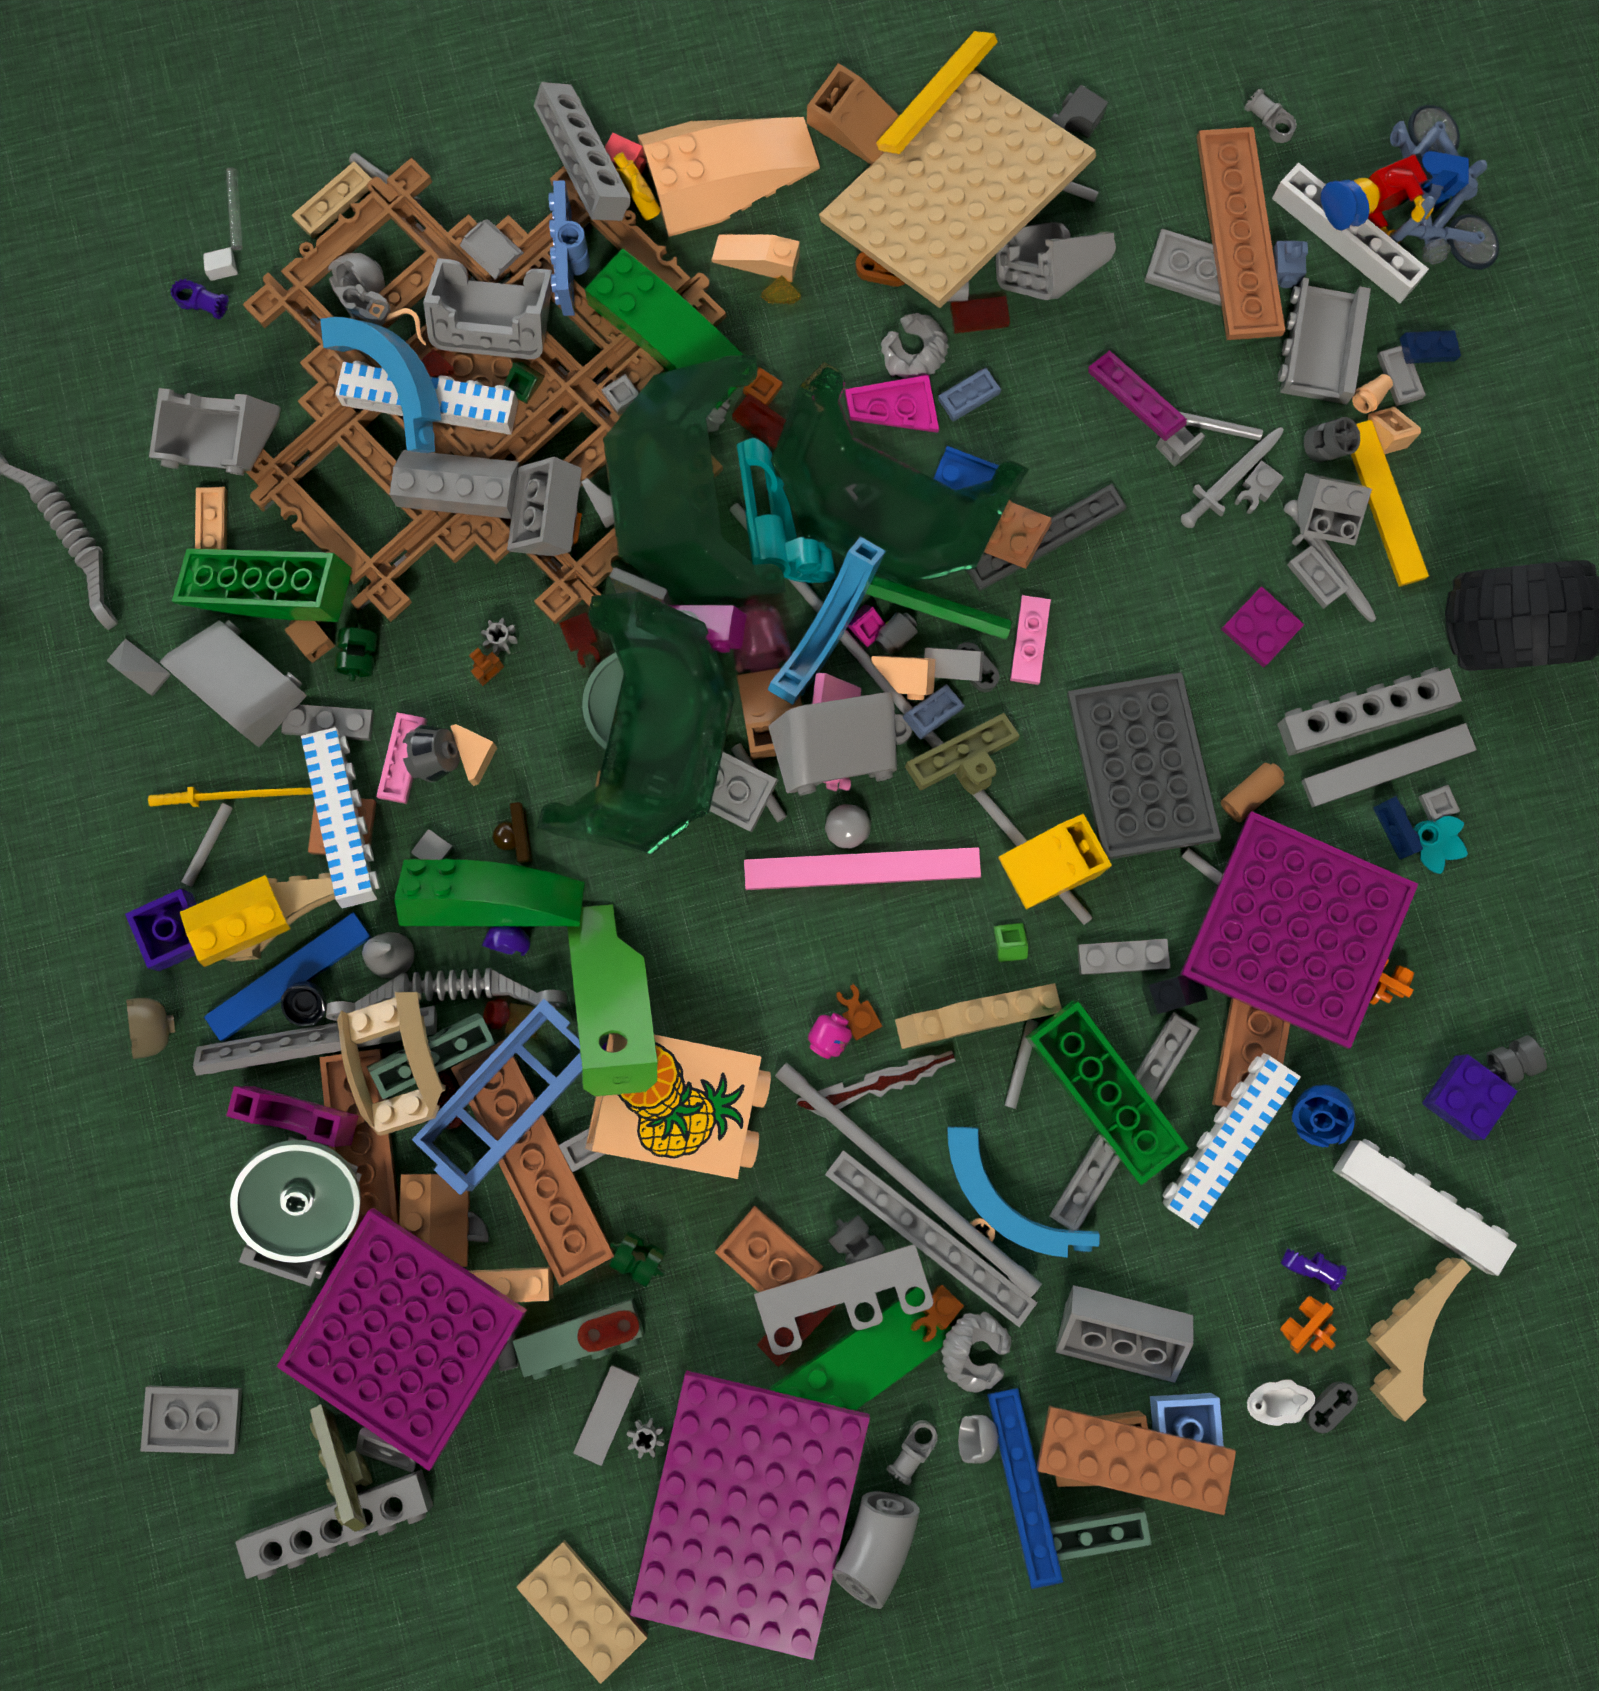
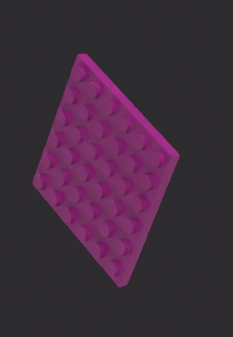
(1299, 930)
(401, 1338)

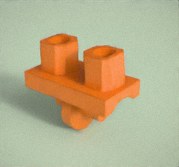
(1396, 984)
(1318, 1316)

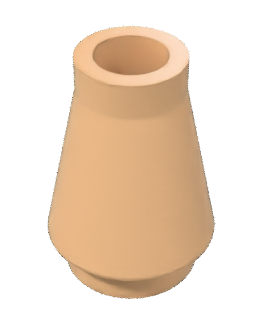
(1371, 394)

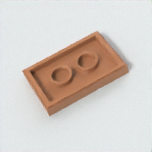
(766, 1253)

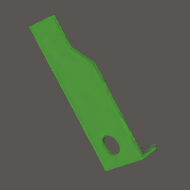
(611, 999)

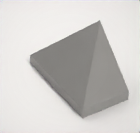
(138, 667)
(375, 1447)

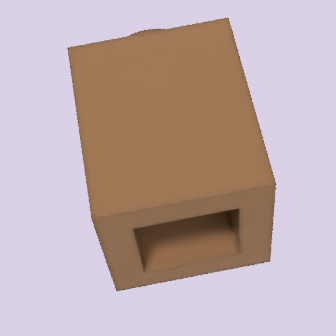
(309, 638)

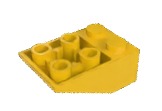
(1055, 861)

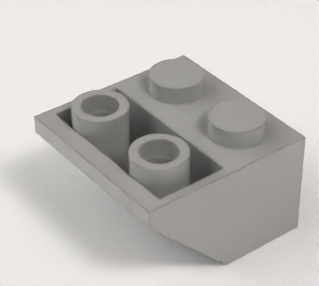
(1331, 508)

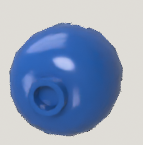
(1324, 1115)

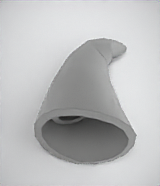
(388, 954)

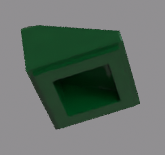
(523, 381)

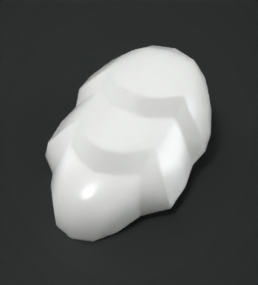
(1280, 1402)

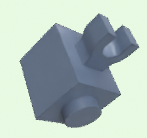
(1290, 262)

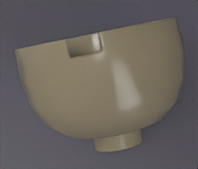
(148, 1026)

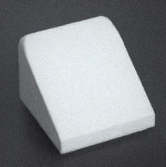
(220, 264)

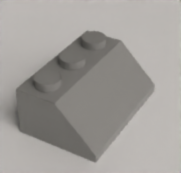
(544, 507)

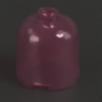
(763, 640)

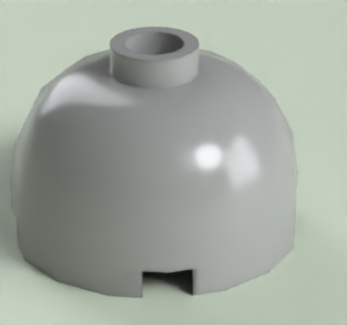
(357, 269)

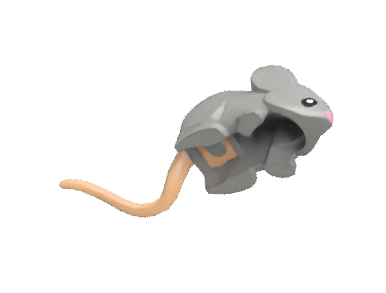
(372, 307)

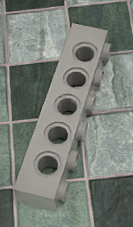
(582, 152)
(1438, 685)
(255, 1546)

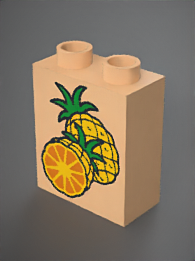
(692, 1113)

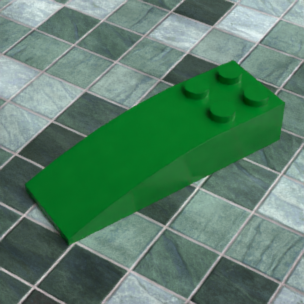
(655, 316)
(264, 583)
(485, 895)
(1106, 1092)
(865, 1359)

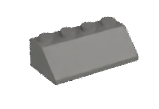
(454, 484)
(1125, 1334)

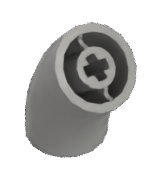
(877, 1547)

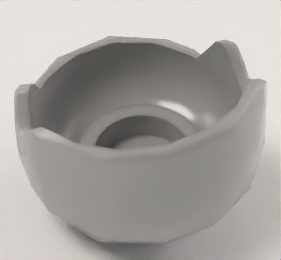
(847, 826)
(977, 1439)

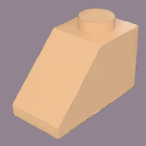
(908, 674)

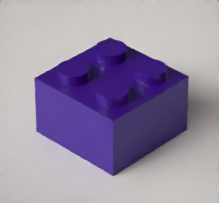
(161, 930)
(1469, 1097)

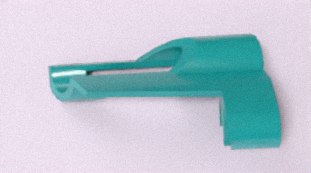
(774, 535)

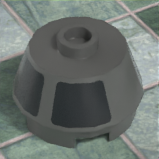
(430, 753)

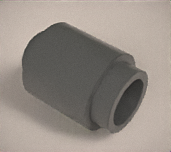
(896, 633)

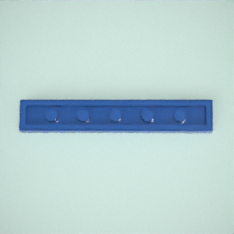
(300, 966)
(1025, 1489)

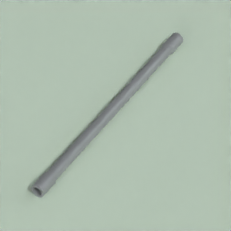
(1015, 1272)

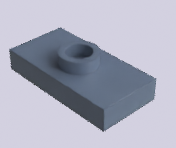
(969, 394)
(933, 711)

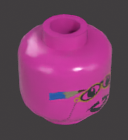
(829, 1035)

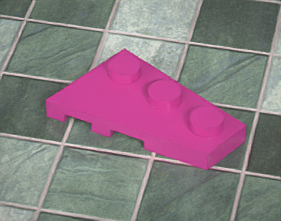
(895, 403)

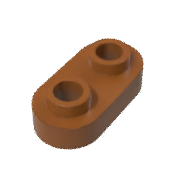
(878, 274)

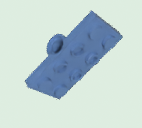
(569, 250)

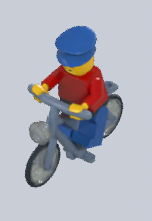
(1429, 177)

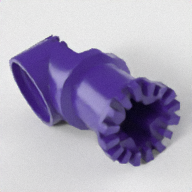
(200, 298)
(1316, 1267)

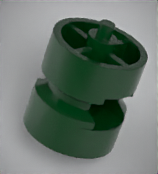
(355, 652)
(637, 1259)

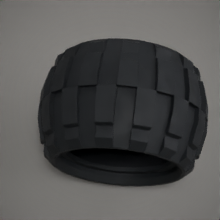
(1524, 615)

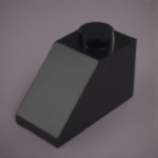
(1173, 994)

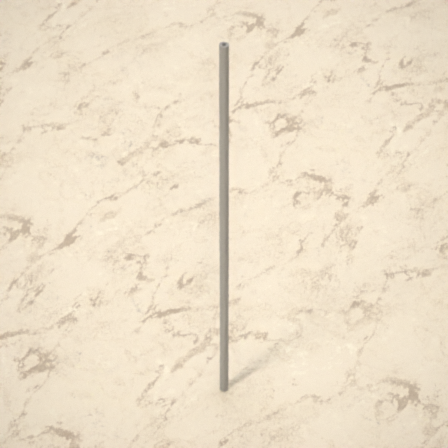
(933, 740)

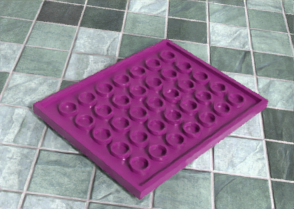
(749, 1514)

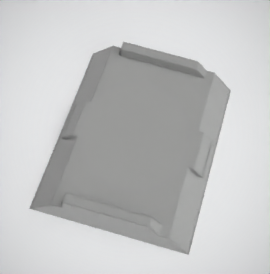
(490, 248)

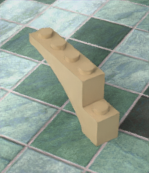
(295, 899)
(977, 1015)
(1405, 1339)

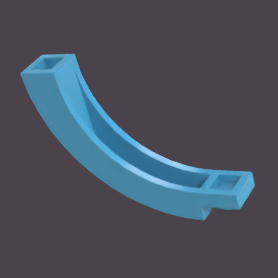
(403, 367)
(830, 621)
(982, 1195)

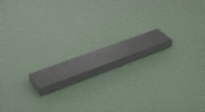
(1064, 528)

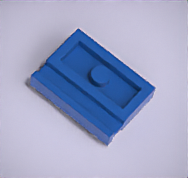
(963, 470)

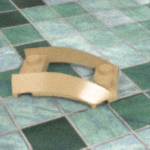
(379, 1020)

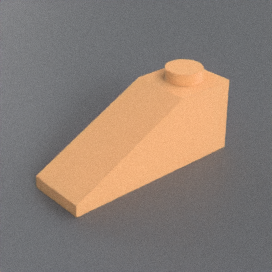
(758, 254)

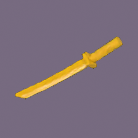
(193, 796)

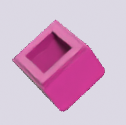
(866, 624)

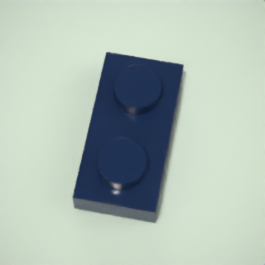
(1430, 346)
(1398, 828)

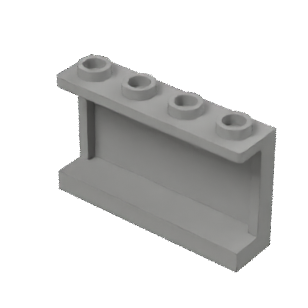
(1323, 343)

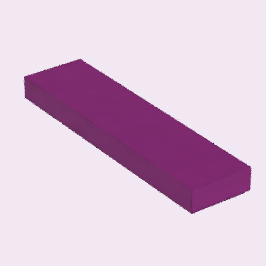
(1137, 395)

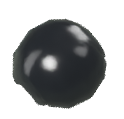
(304, 1003)

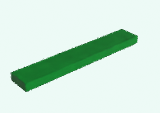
(939, 607)

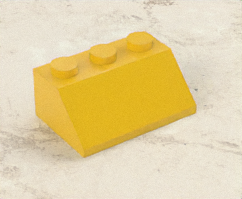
(234, 921)

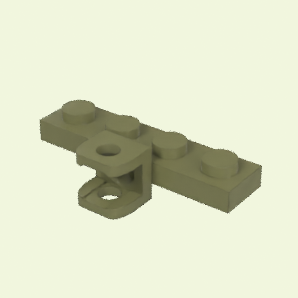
(966, 755)
(343, 1469)

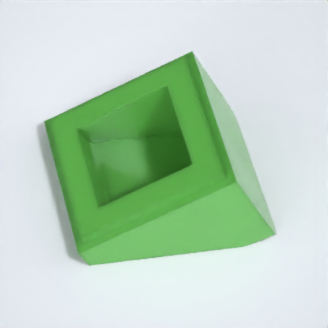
(1011, 942)

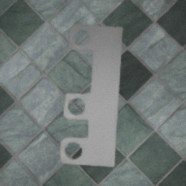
(846, 1284)

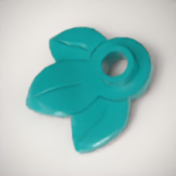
(1443, 842)

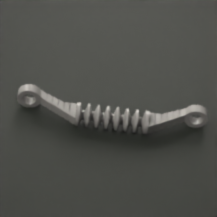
(71, 530)
(492, 982)

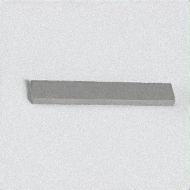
(1388, 765)

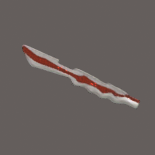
(882, 1081)

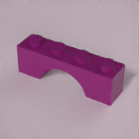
(286, 1112)

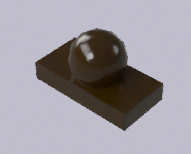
(515, 834)

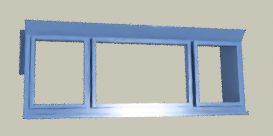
(457, 1103)

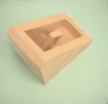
(1394, 429)
(474, 752)

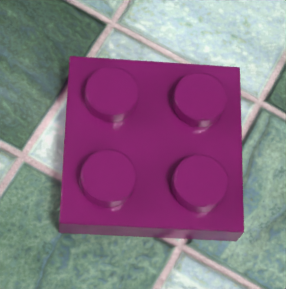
(1262, 627)

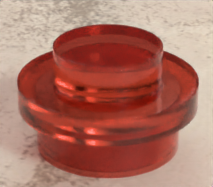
(496, 1013)

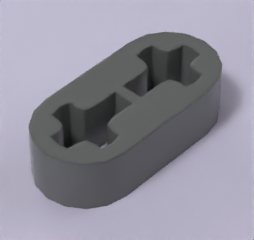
(987, 668)
(1337, 1412)

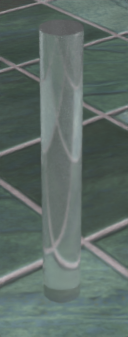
(234, 209)

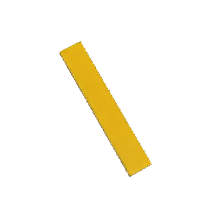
(936, 92)
(1388, 508)

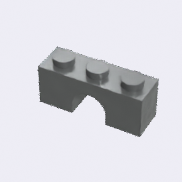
(1081, 112)

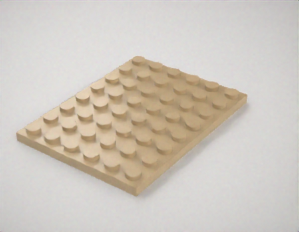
(958, 189)

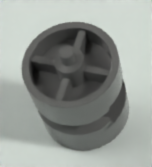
(1332, 440)
(1521, 1057)
(855, 1241)

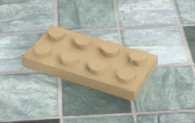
(582, 1611)

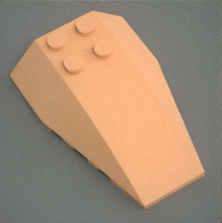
(724, 166)

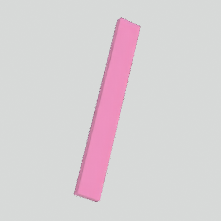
(862, 868)

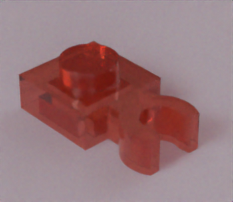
(579, 636)

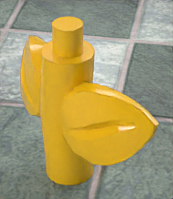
(637, 187)

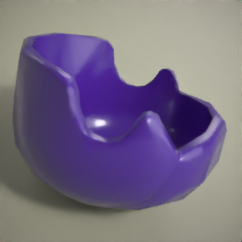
(507, 939)

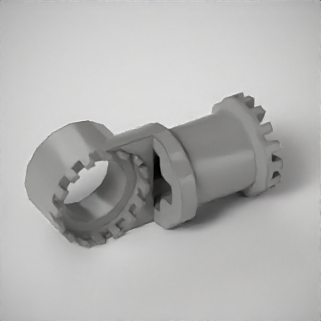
(1271, 115)
(913, 1453)

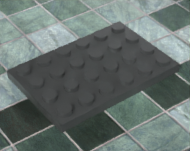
(1143, 766)

